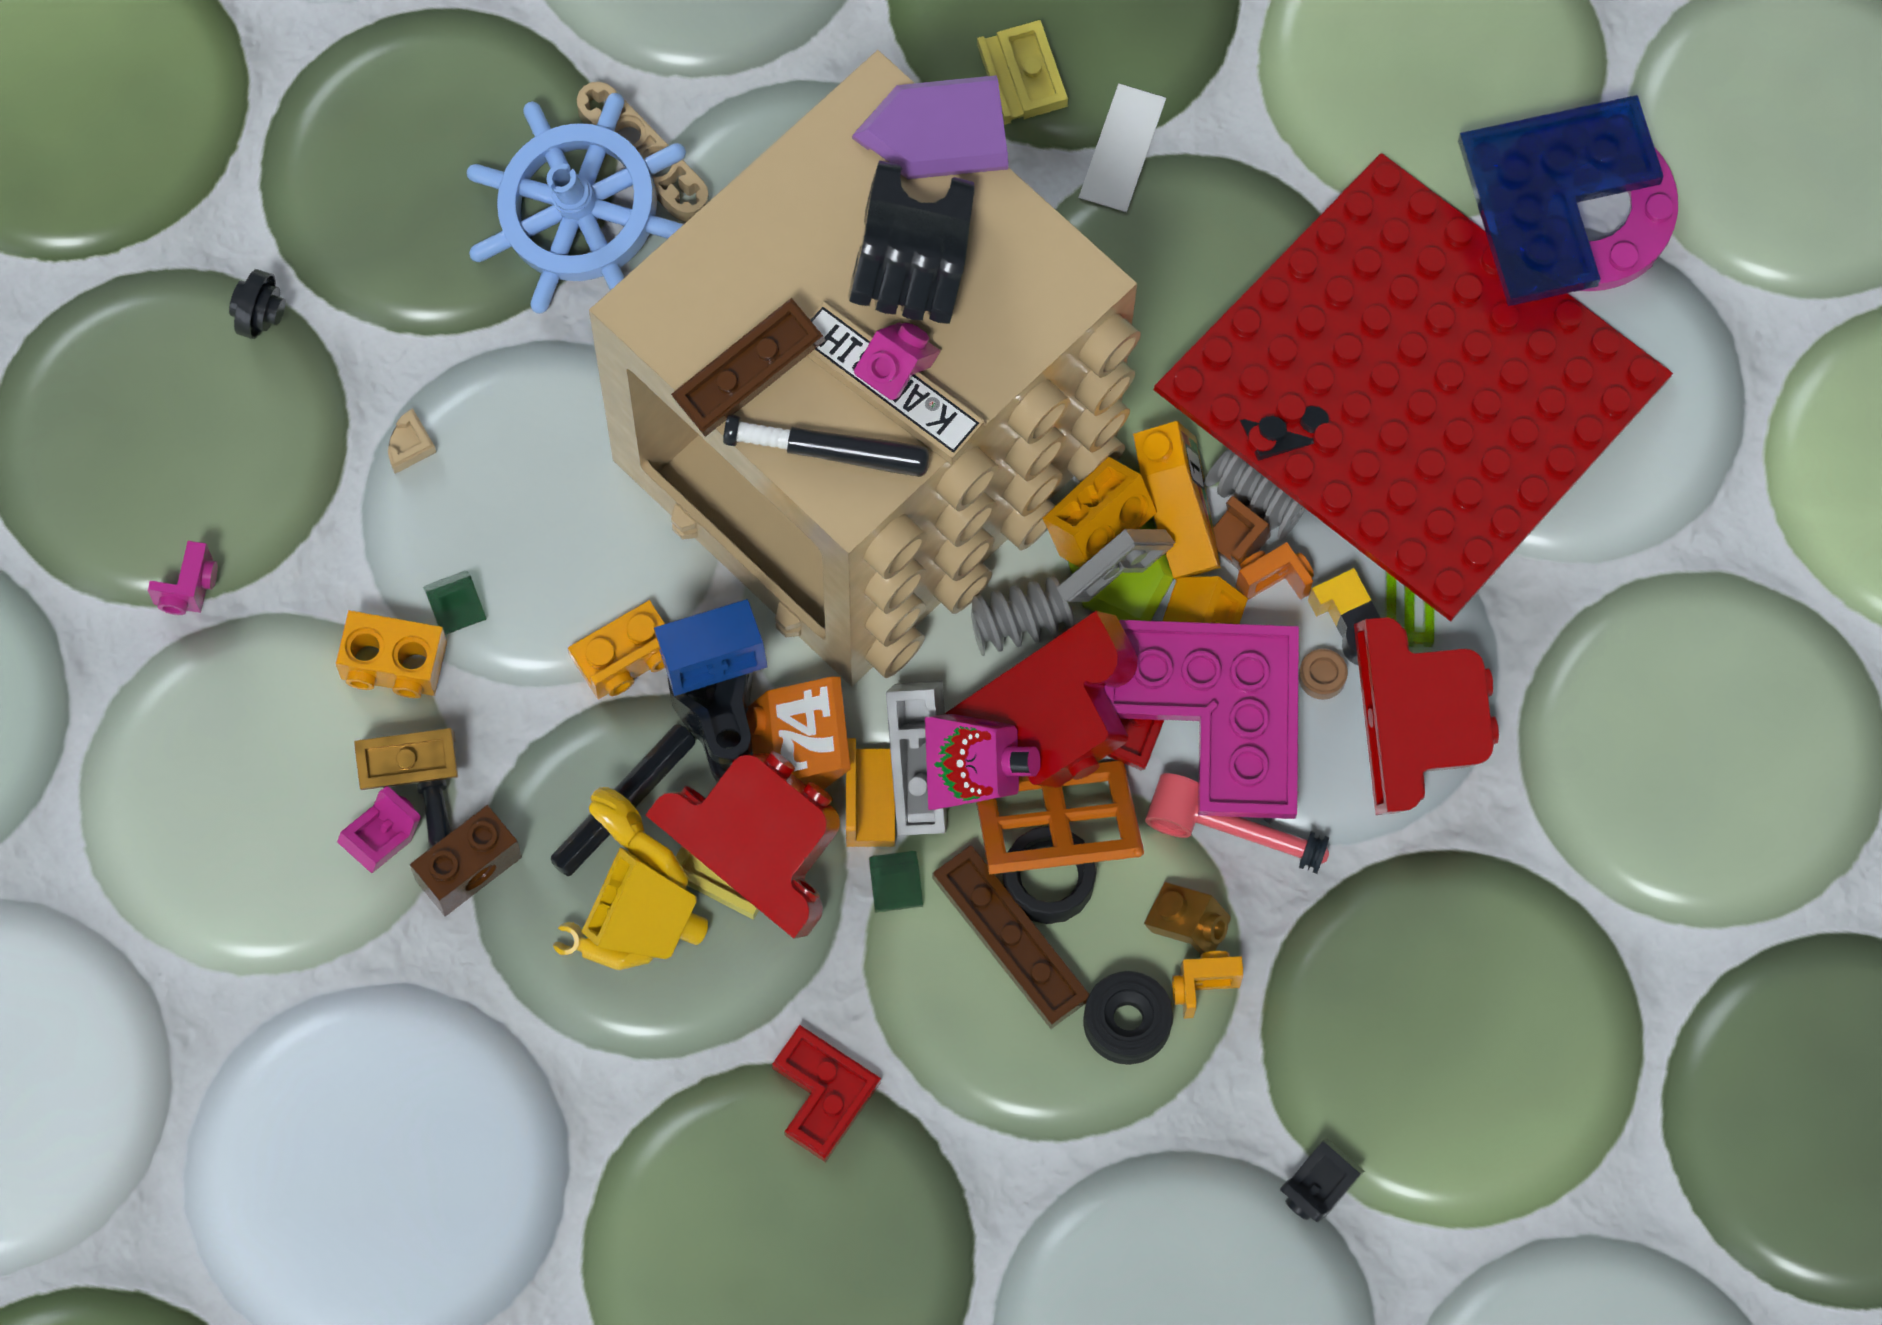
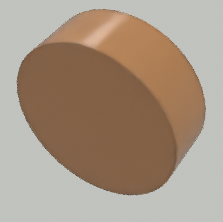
(1323, 674)

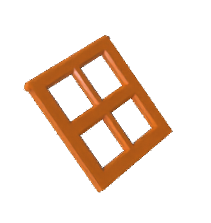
(1058, 818)

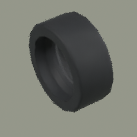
(1049, 911)

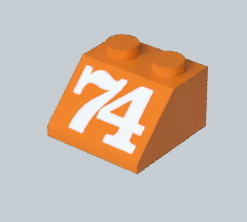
(804, 727)

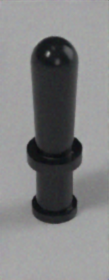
(435, 810)

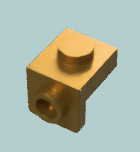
(1188, 917)

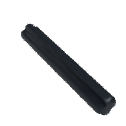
(634, 788)

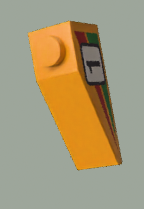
(1176, 485)

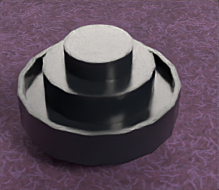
(256, 304)

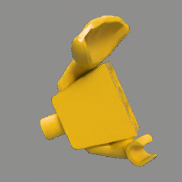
(642, 900)

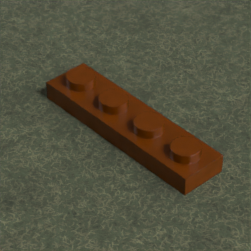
(1011, 937)

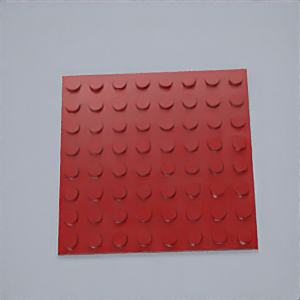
(1469, 400)

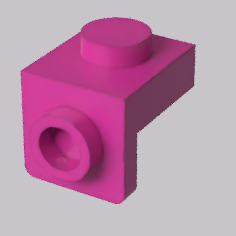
(894, 357)
(196, 575)
(380, 830)

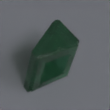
(454, 602)
(895, 881)

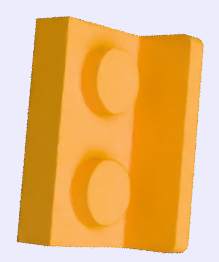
(619, 651)

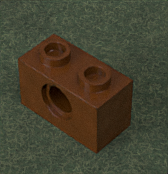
(466, 860)

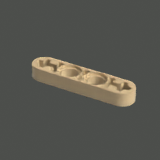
(647, 145)

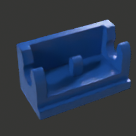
(711, 647)

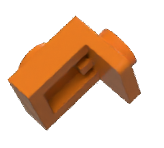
(1265, 570)

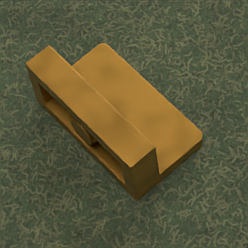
(406, 759)

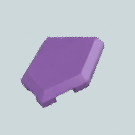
(939, 128)

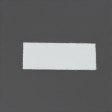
(1122, 147)

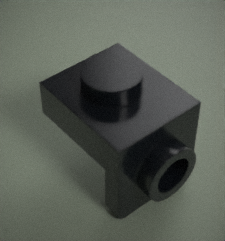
(1321, 1182)

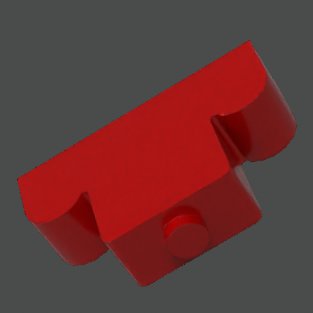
(1061, 699)

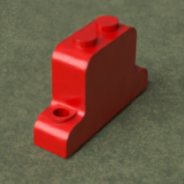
(1419, 712)
(758, 835)

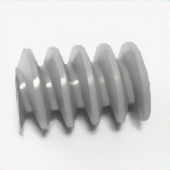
(1254, 488)
(1020, 614)

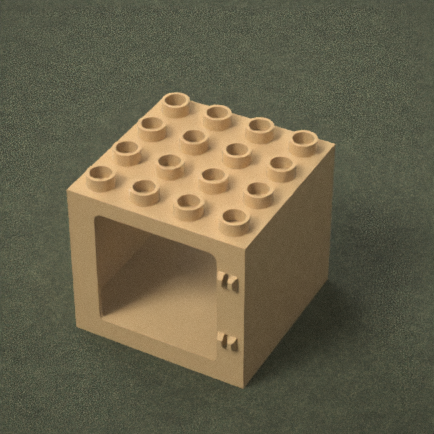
(833, 545)

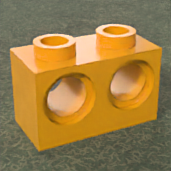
(1098, 511)
(396, 642)

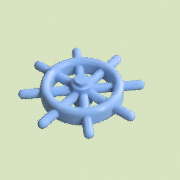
(575, 200)

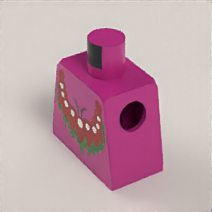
(973, 760)

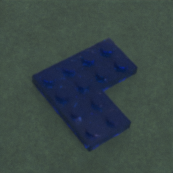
(1534, 175)

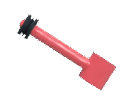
(1176, 812)

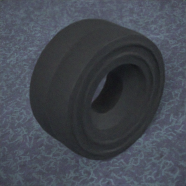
(1128, 1045)

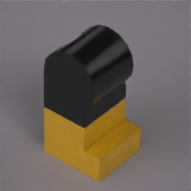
(1347, 605)

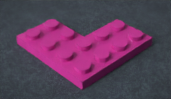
(1242, 693)

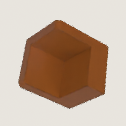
(1239, 533)

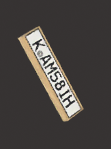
(922, 406)

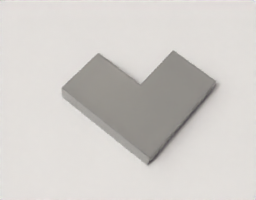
(1128, 552)

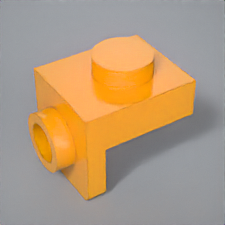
(1209, 972)

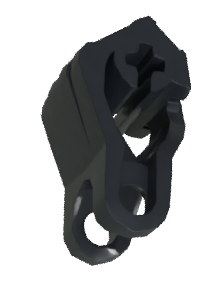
(912, 248)
(723, 725)

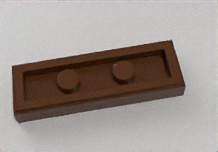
(748, 367)

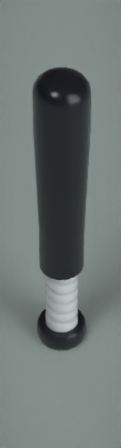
(847, 449)

